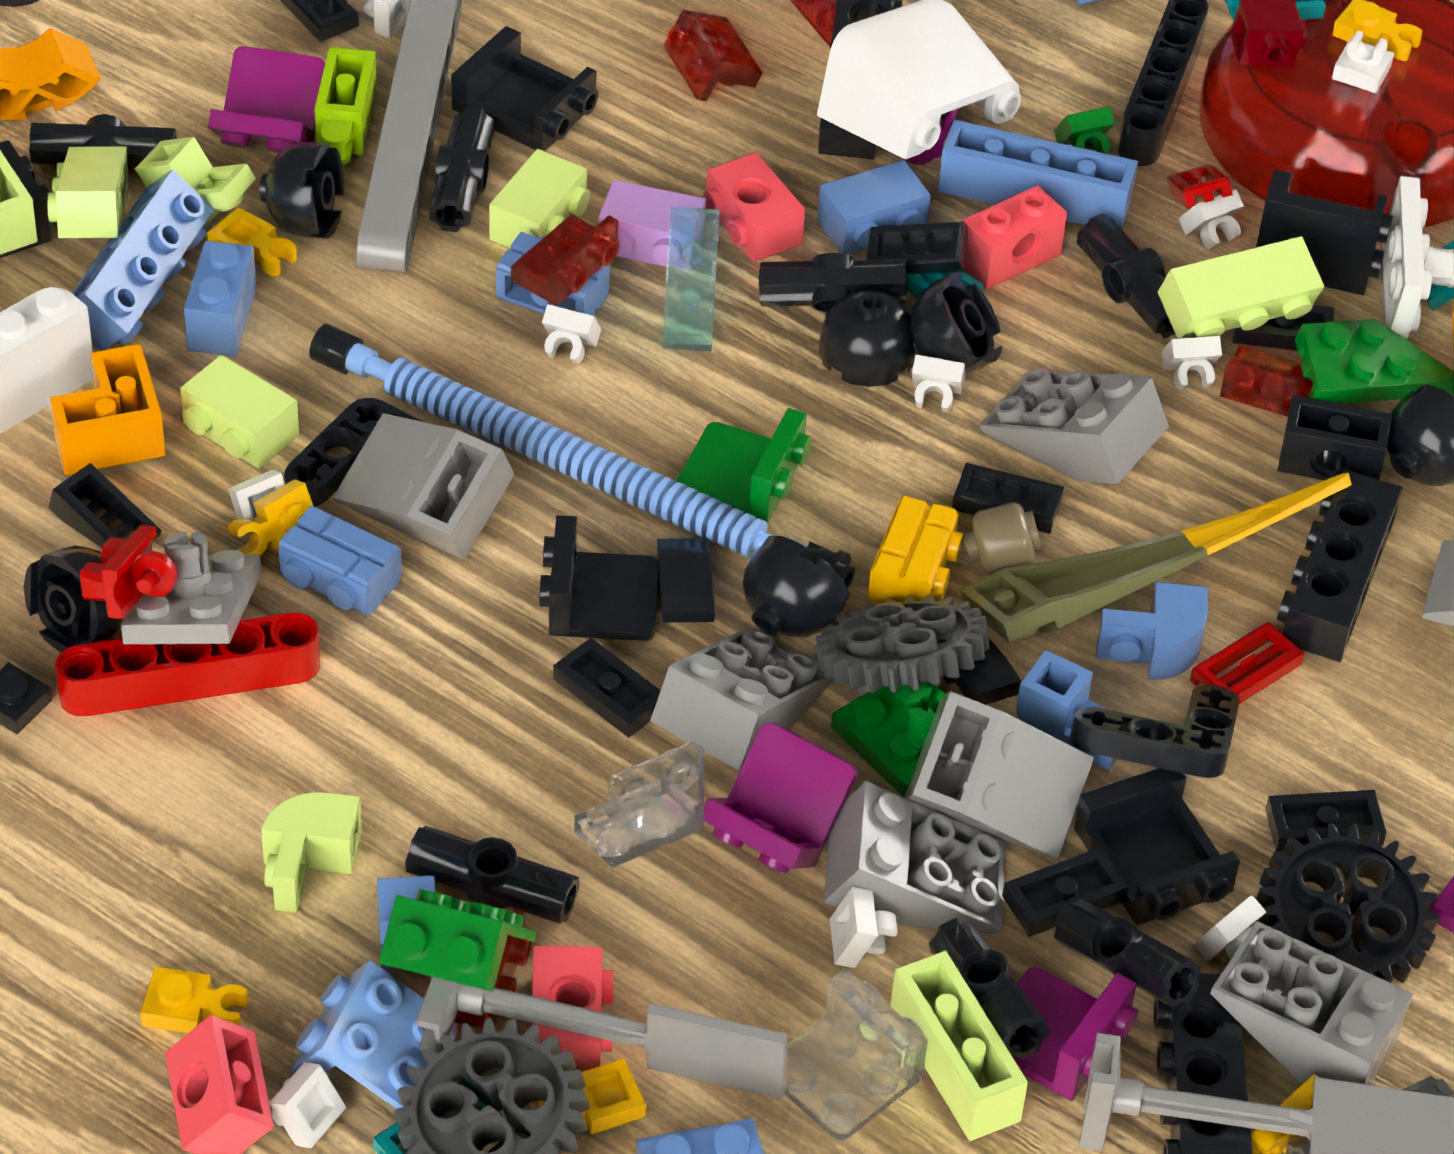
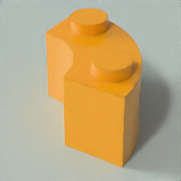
(44, 74)

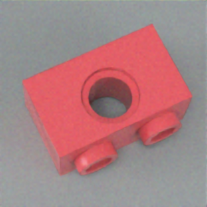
(755, 207)
(1013, 236)
(577, 979)
(218, 1088)

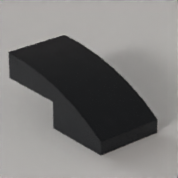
(685, 580)
(989, 680)

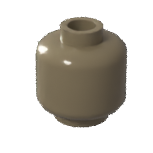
(1003, 537)

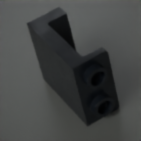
(521, 94)
(1336, 234)
(1155, 845)

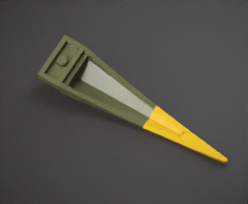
(1063, 590)

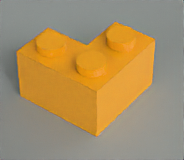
(115, 420)

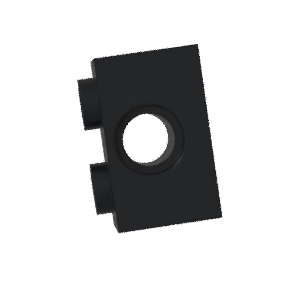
(1332, 437)

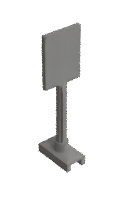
(674, 1038)
(1341, 1121)

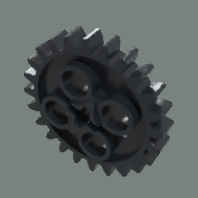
(1392, 906)

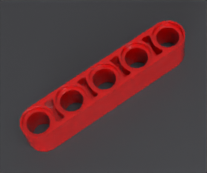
(133, 676)

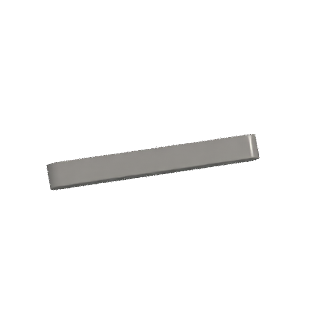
(408, 136)

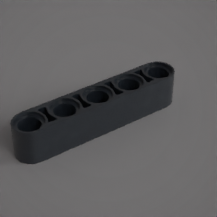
(1162, 80)

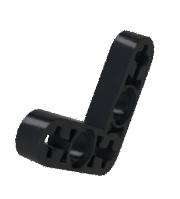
(343, 432)
(1192, 749)

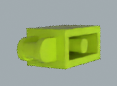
(346, 100)

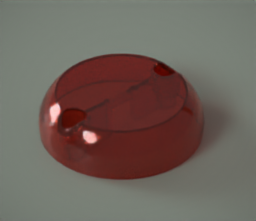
(1334, 135)

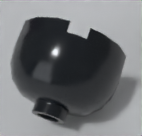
(303, 189)
(955, 324)
(867, 338)
(1423, 436)
(790, 591)
(55, 593)

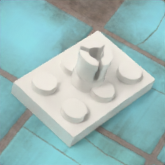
(1409, 260)

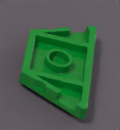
(1365, 362)

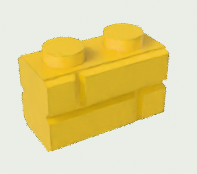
(915, 552)

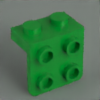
(748, 467)
(450, 938)

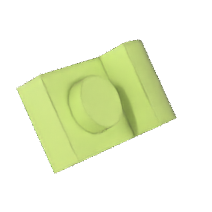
(219, 186)
(305, 834)

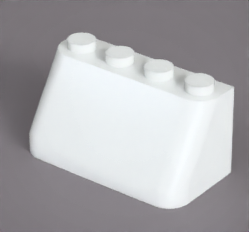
(42, 352)

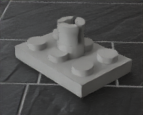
(203, 603)

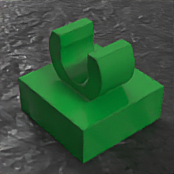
(1086, 128)

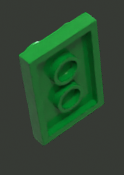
(889, 729)

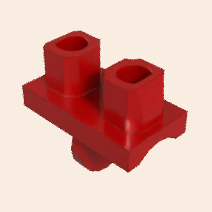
(128, 573)

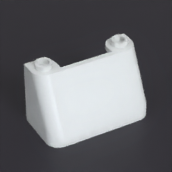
(905, 70)

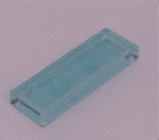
(691, 279)

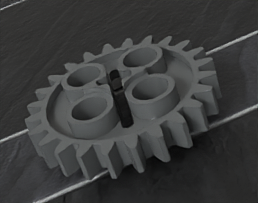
(902, 643)
(528, 1073)

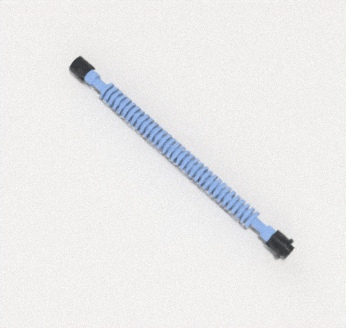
(558, 449)

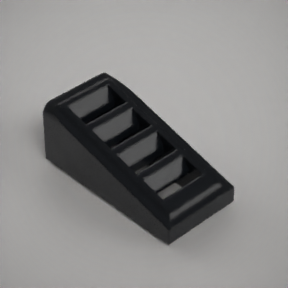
(91, 483)

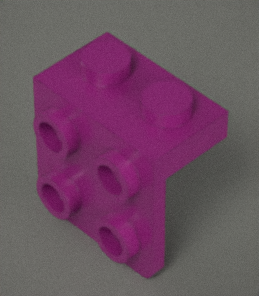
(269, 99)
(783, 799)
(1073, 1026)

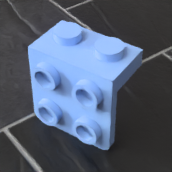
(367, 1031)

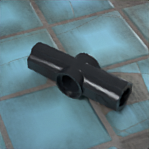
(51, 140)
(461, 169)
(1127, 271)
(828, 279)
(492, 873)
(1126, 950)
(994, 988)

